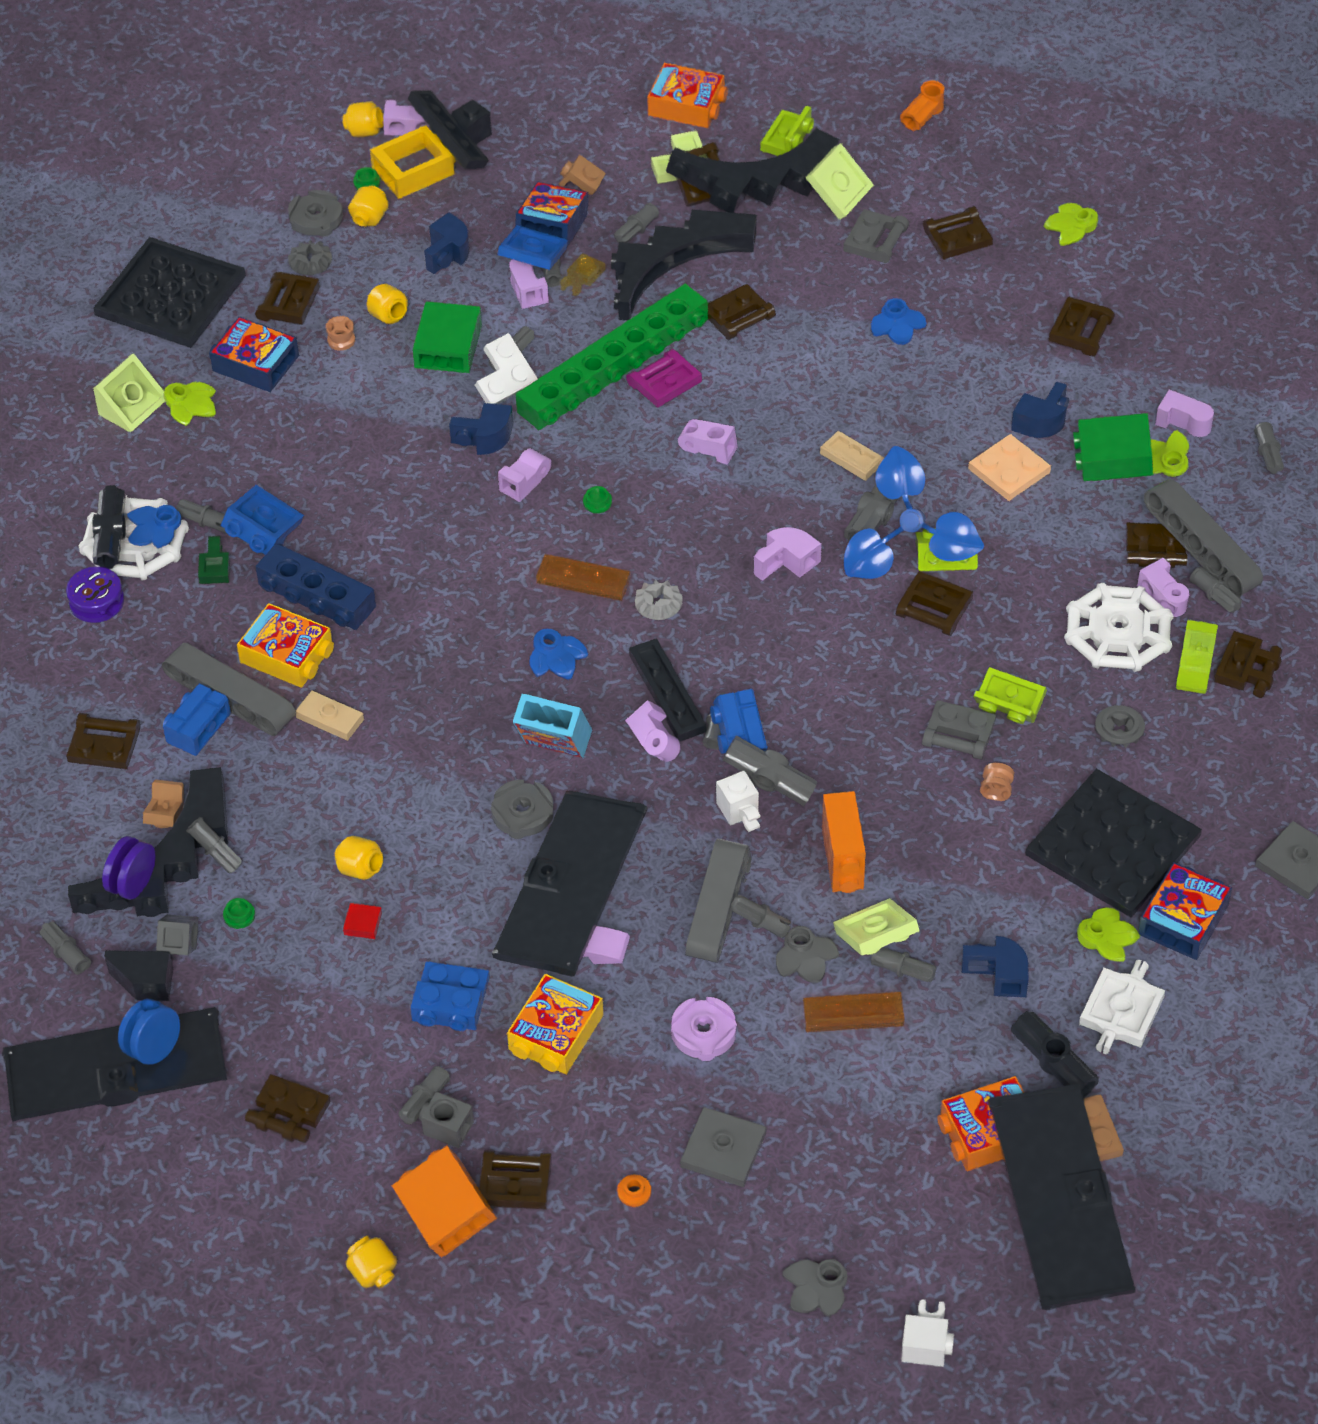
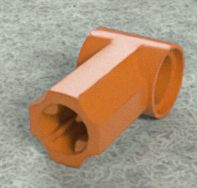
(924, 106)

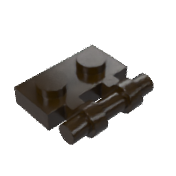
(1153, 537)
(1239, 660)
(291, 1101)

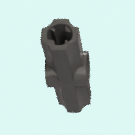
(871, 512)
(770, 770)

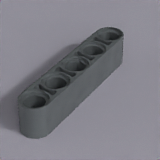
(1202, 537)
(245, 696)

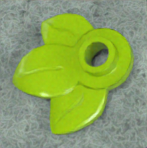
(1072, 222)
(191, 401)
(1170, 453)
(1107, 934)

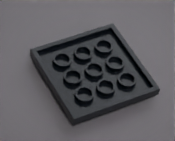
(169, 292)
(1113, 842)

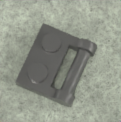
(868, 232)
(959, 722)

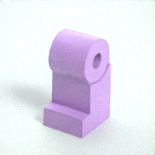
(401, 119)
(526, 286)
(1185, 413)
(709, 439)
(524, 474)
(1164, 587)
(651, 732)

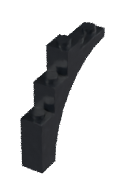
(759, 179)
(702, 235)
(174, 855)

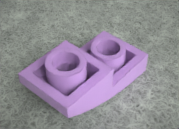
(607, 946)

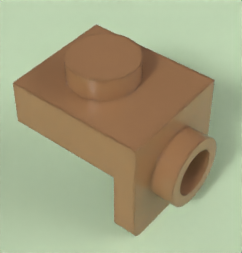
(582, 174)
(165, 804)

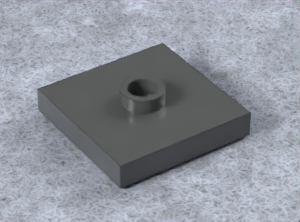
(1293, 860)
(723, 1147)

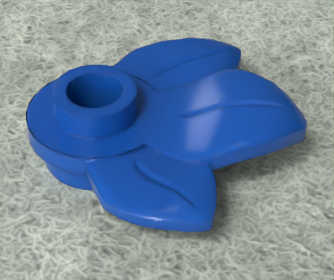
(897, 321)
(154, 525)
(556, 657)

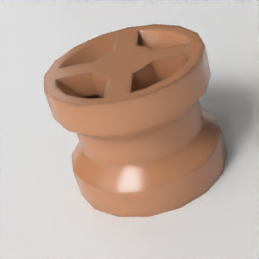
(340, 333)
(997, 781)

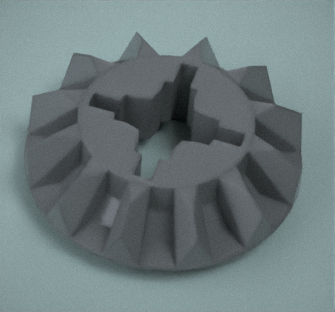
(319, 262)
(1120, 716)

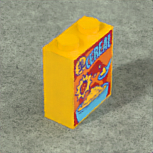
(285, 645)
(555, 1024)

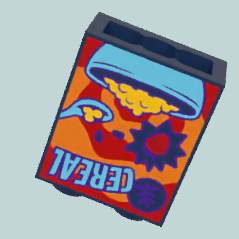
(553, 210)
(254, 354)
(1185, 910)

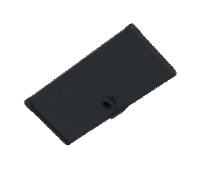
(569, 883)
(94, 1070)
(1061, 1196)

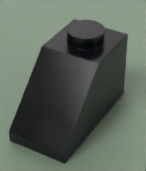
(474, 120)
(142, 972)

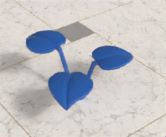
(903, 476)

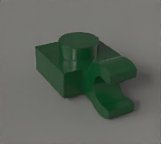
(214, 565)

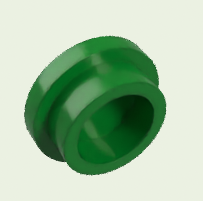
(366, 177)
(597, 500)
(238, 913)

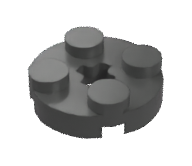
(315, 224)
(524, 823)

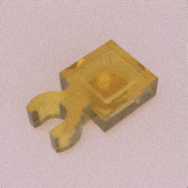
(583, 271)

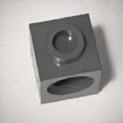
(177, 934)
(449, 1131)

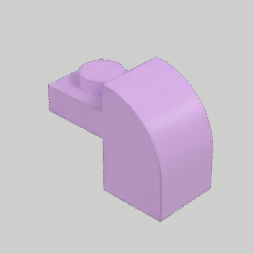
(789, 548)

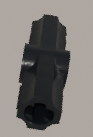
(109, 527)
(1043, 1041)

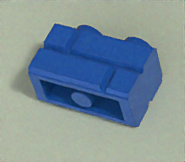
(738, 716)
(196, 719)

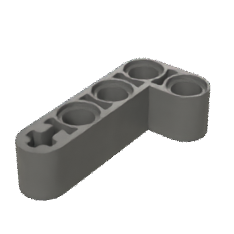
(713, 911)

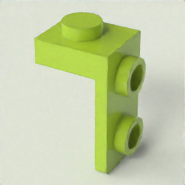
(1196, 656)

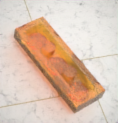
(583, 577)
(853, 1012)

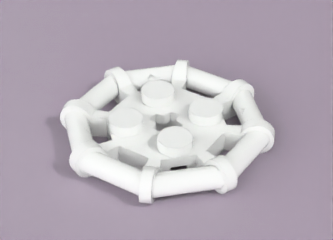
(135, 553)
(1122, 606)

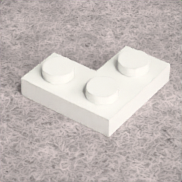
(511, 371)

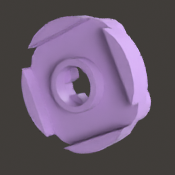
(703, 1044)

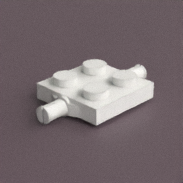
(1122, 1007)

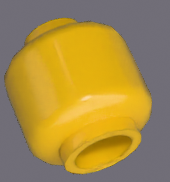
(363, 119)
(368, 206)
(387, 303)
(358, 857)
(371, 1262)

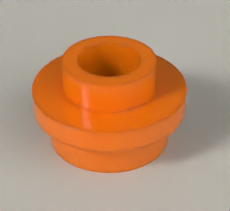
(637, 1198)

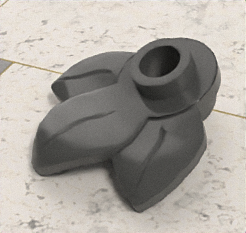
(806, 958)
(813, 1289)

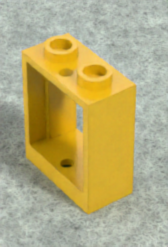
(417, 177)

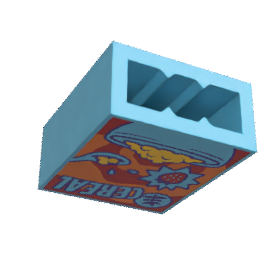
(552, 725)

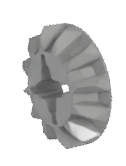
(664, 607)

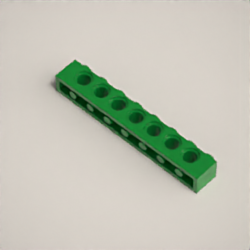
(611, 357)

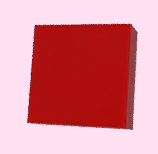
(362, 921)

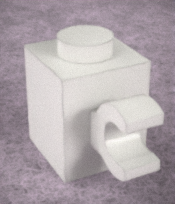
(738, 800)
(927, 1337)

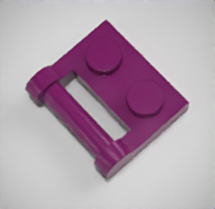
(669, 382)

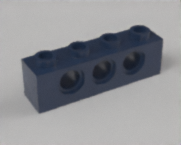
(315, 587)

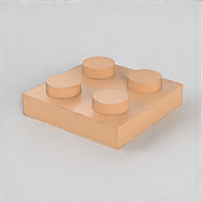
(1009, 467)

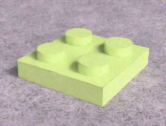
(839, 181)
(876, 927)

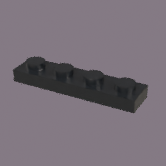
(448, 129)
(667, 690)

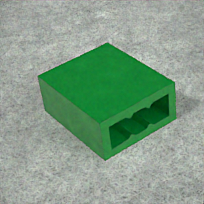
(447, 337)
(1114, 447)

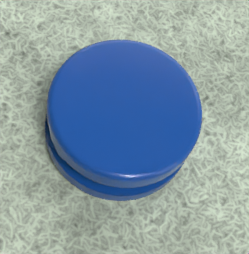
(149, 1031)

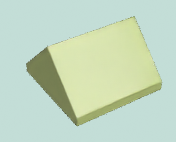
(128, 394)

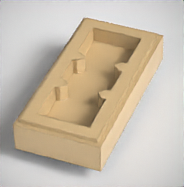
(851, 455)
(329, 715)

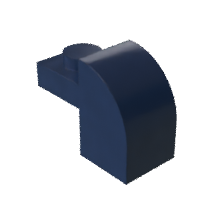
(448, 243)
(1041, 417)
(487, 433)
(1004, 960)

